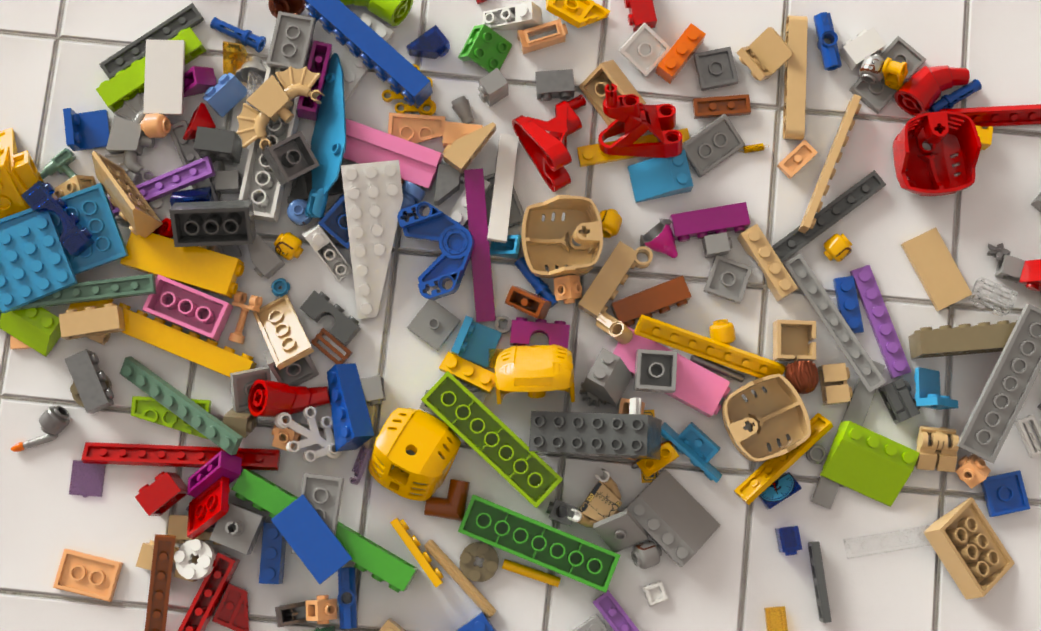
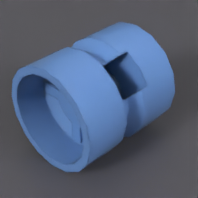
(411, 194)

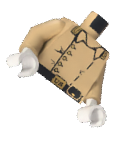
(600, 503)

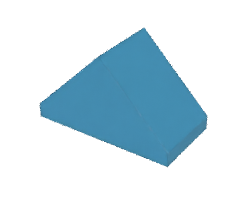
(507, 250)

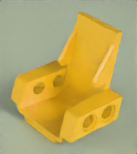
(16, 175)

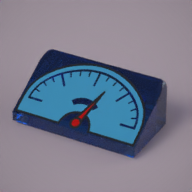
(779, 490)

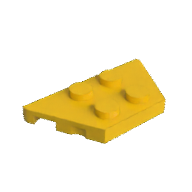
(577, 12)

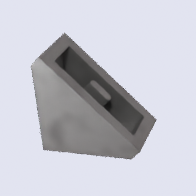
(290, 614)

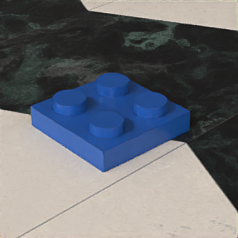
(1005, 493)

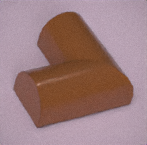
(451, 507)

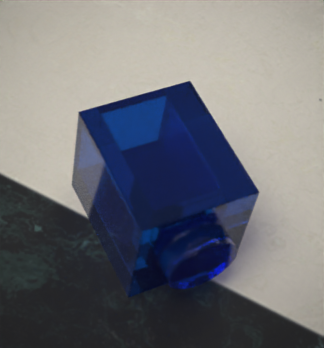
(788, 540)

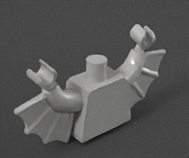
(127, 138)

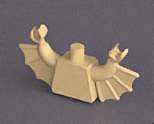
(274, 103)

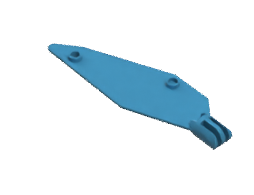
(328, 139)

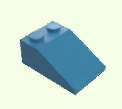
(660, 177)

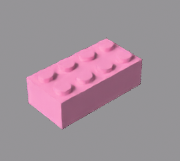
(188, 308)

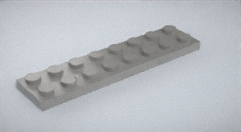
(1005, 388)

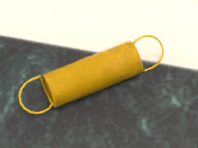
(753, 148)

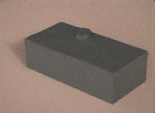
(213, 223)

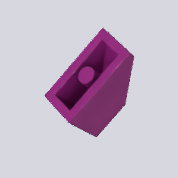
(198, 80)

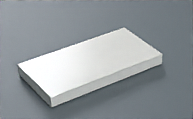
(164, 77)

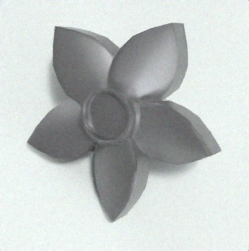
(998, 251)

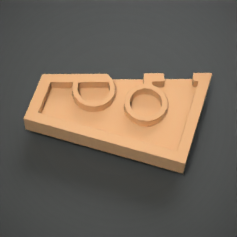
(416, 127)

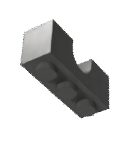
(318, 306)

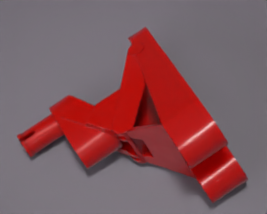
(636, 120)
(534, 138)

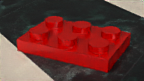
(208, 507)

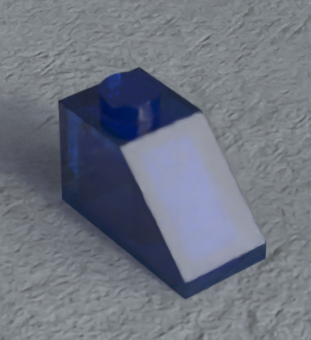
(429, 45)

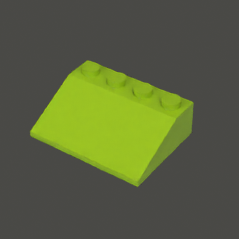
(868, 463)

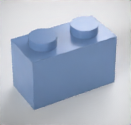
(225, 94)

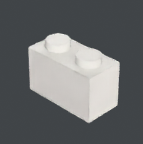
(866, 44)

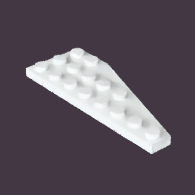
(372, 209)

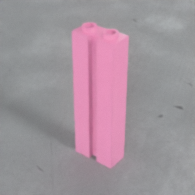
(369, 145)
(694, 383)

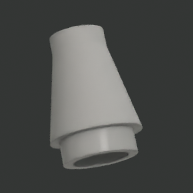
(462, 108)

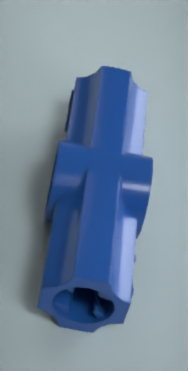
(825, 30)
(347, 611)

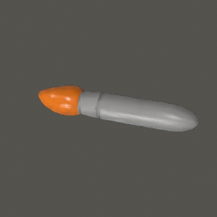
(33, 442)

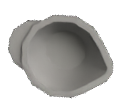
(253, 64)

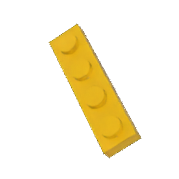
(422, 558)

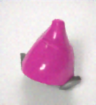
(660, 239)

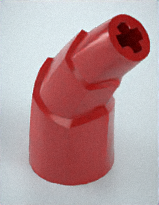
(926, 87)
(272, 398)

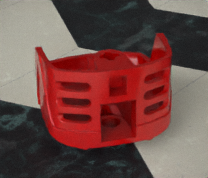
(932, 170)

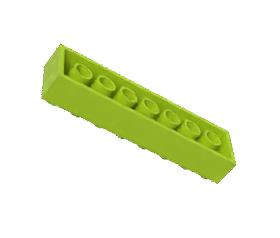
(491, 439)

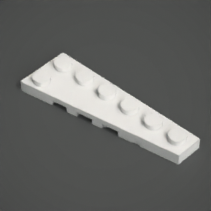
(353, 67)

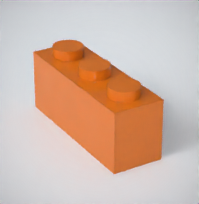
(680, 53)

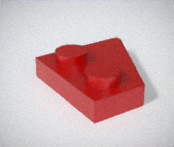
(233, 609)

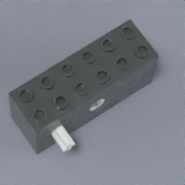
(597, 434)

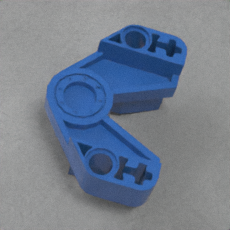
(454, 242)

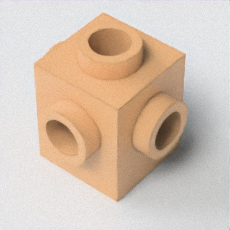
(567, 288)
(283, 436)
(972, 470)
(321, 609)

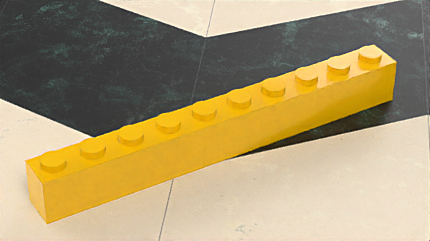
(177, 342)

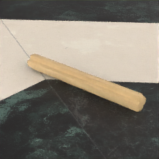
(459, 578)

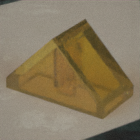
(233, 57)

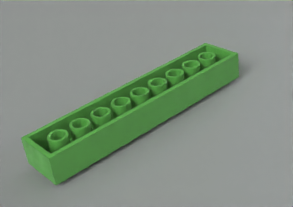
(365, 553)

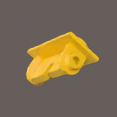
(651, 466)

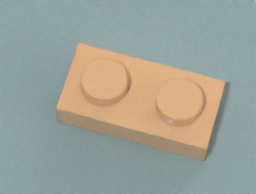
(797, 159)

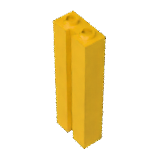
(185, 265)

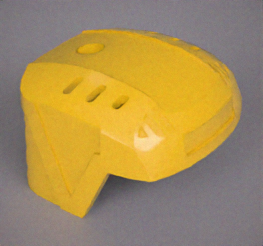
(534, 371)
(426, 438)

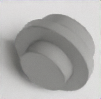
(816, 454)

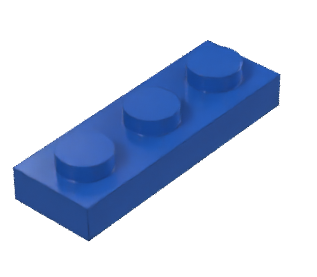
(848, 302)

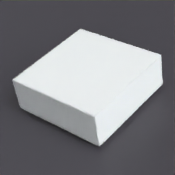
(655, 593)

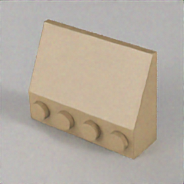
(126, 196)
(969, 549)

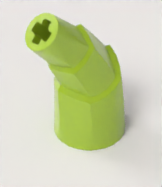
(389, 10)

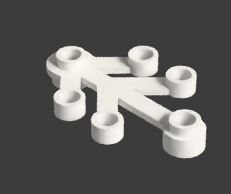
(312, 435)

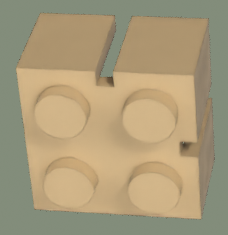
(792, 339)

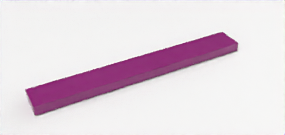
(481, 252)

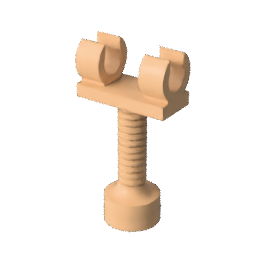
(254, 304)

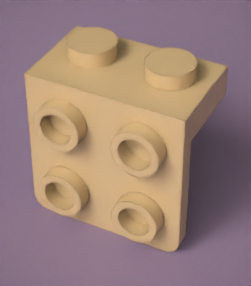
(765, 54)

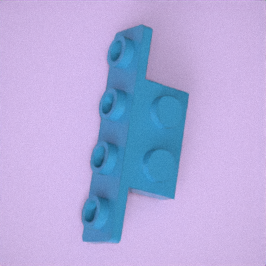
(696, 446)

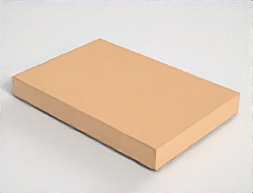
(88, 575)

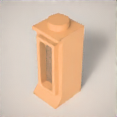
(542, 36)

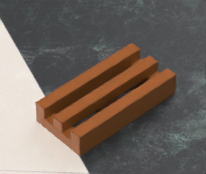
(319, 337)

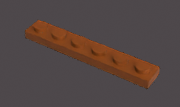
(160, 582)

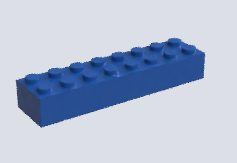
(371, 49)

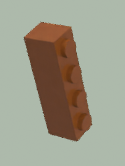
(651, 300)

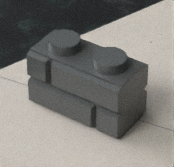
(899, 400)

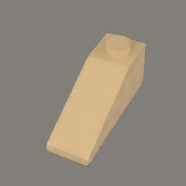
(466, 148)

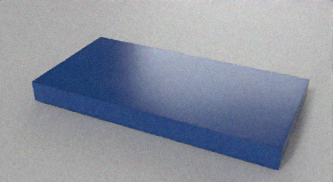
(311, 539)

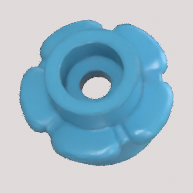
(276, 284)

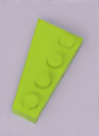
(153, 411)

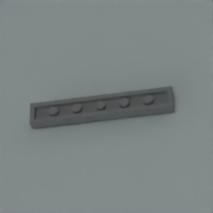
(166, 30)

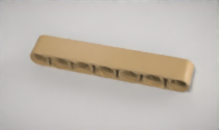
(795, 78)

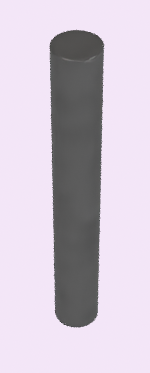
(718, 368)

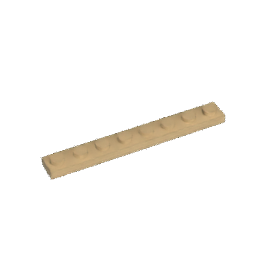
(828, 169)

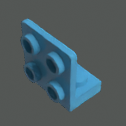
(475, 341)
(928, 390)

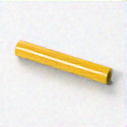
(531, 573)

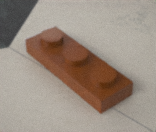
(721, 105)

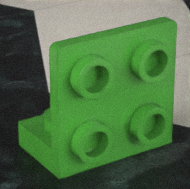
(485, 48)

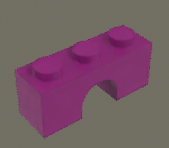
(523, 330)

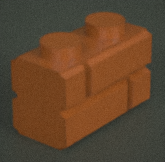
(528, 302)

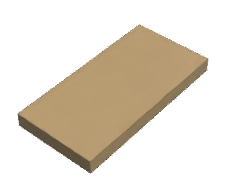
(936, 269)
(283, 332)

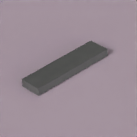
(819, 582)

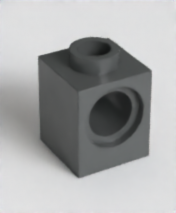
(552, 515)

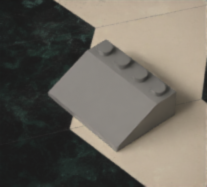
(672, 518)

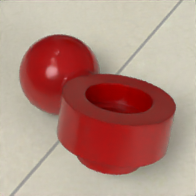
(165, 229)

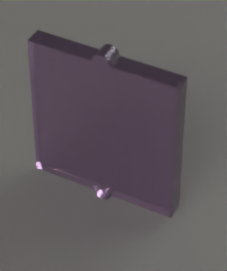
(87, 479)

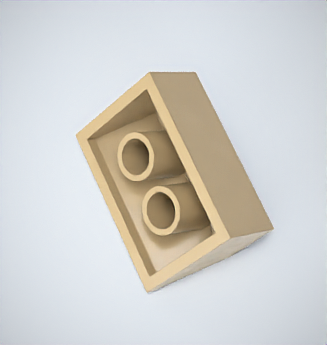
(604, 74)

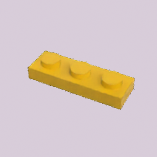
(468, 372)

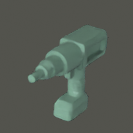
(60, 164)

